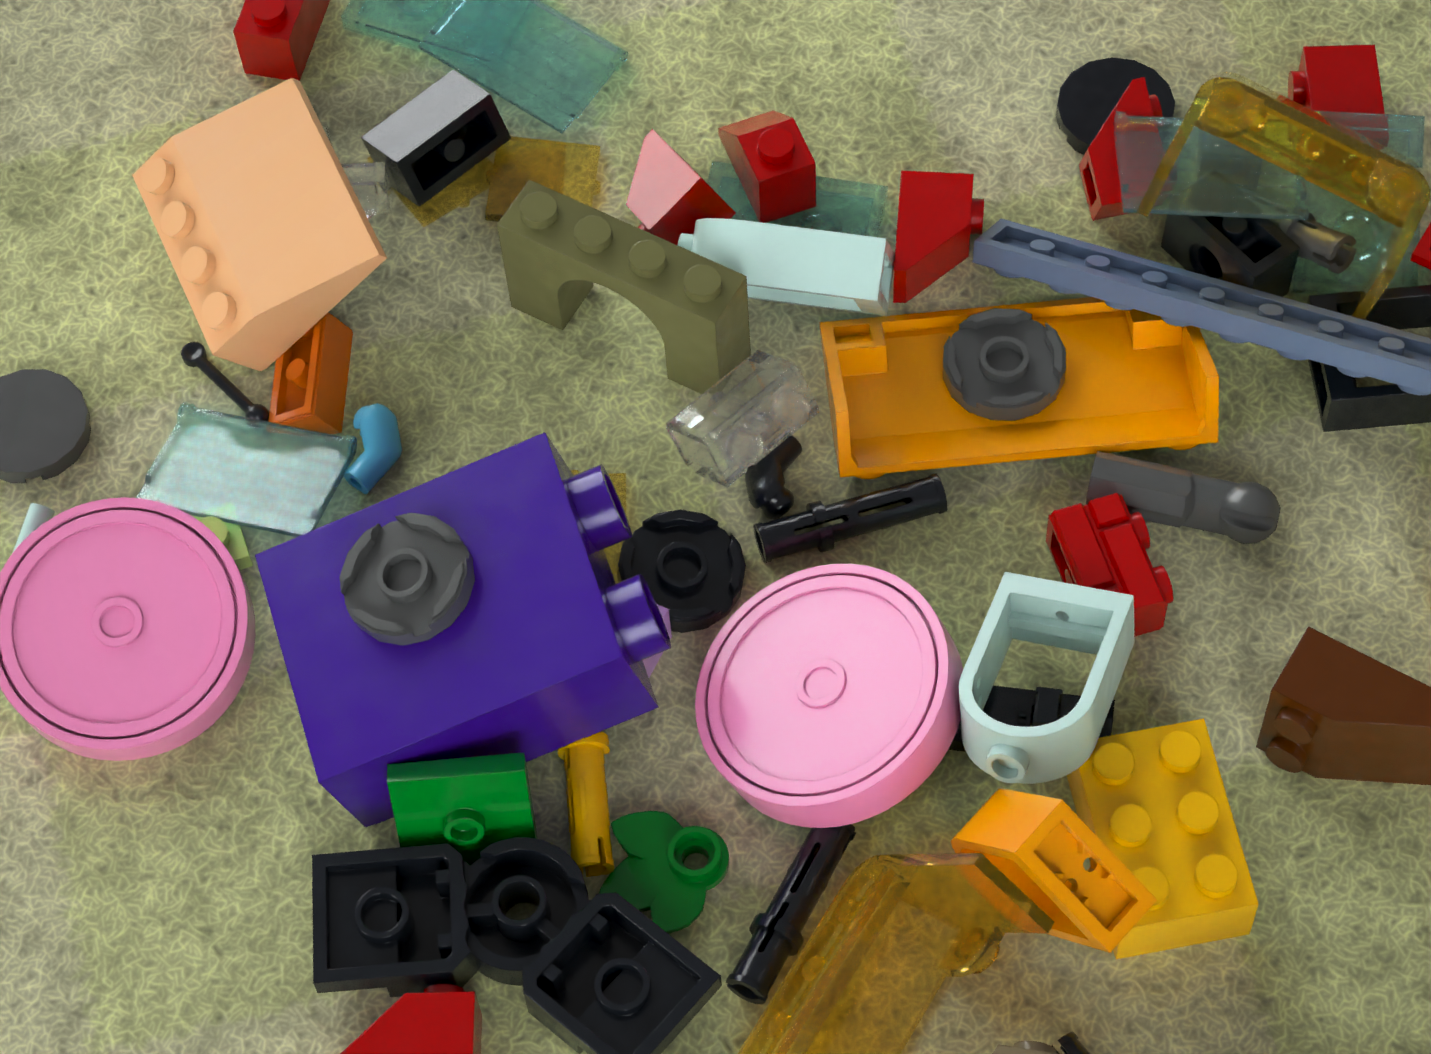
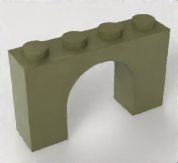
(561, 247)

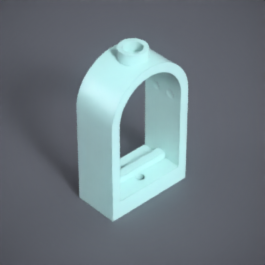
(800, 263)
(1057, 617)

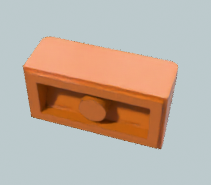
(313, 379)

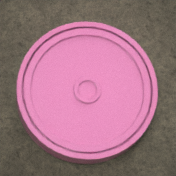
(123, 629)
(829, 695)

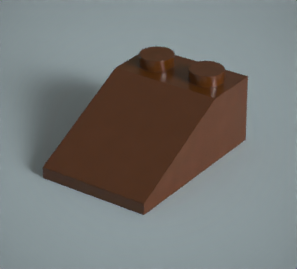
(1347, 717)

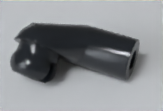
(766, 480)

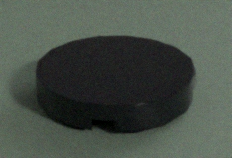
(1095, 90)
(687, 566)

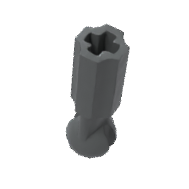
(1181, 498)

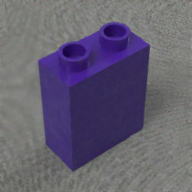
(523, 669)

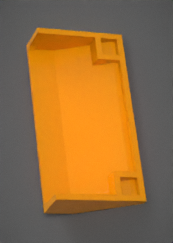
(1124, 389)

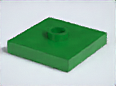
(462, 802)

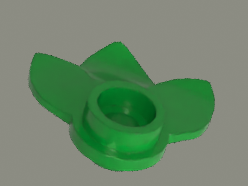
(655, 871)

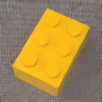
(1169, 821)

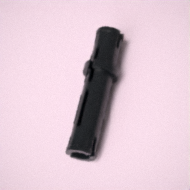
(778, 536)
(779, 929)

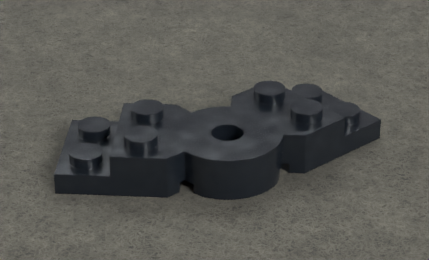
(429, 918)

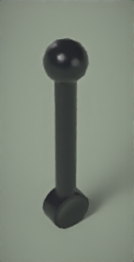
(195, 355)

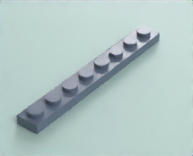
(1201, 301)

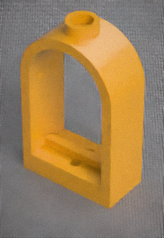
(1043, 851)

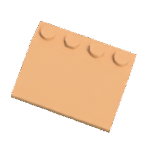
(259, 223)

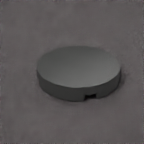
(1004, 365)
(40, 425)
(407, 579)

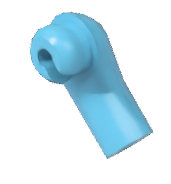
(381, 446)

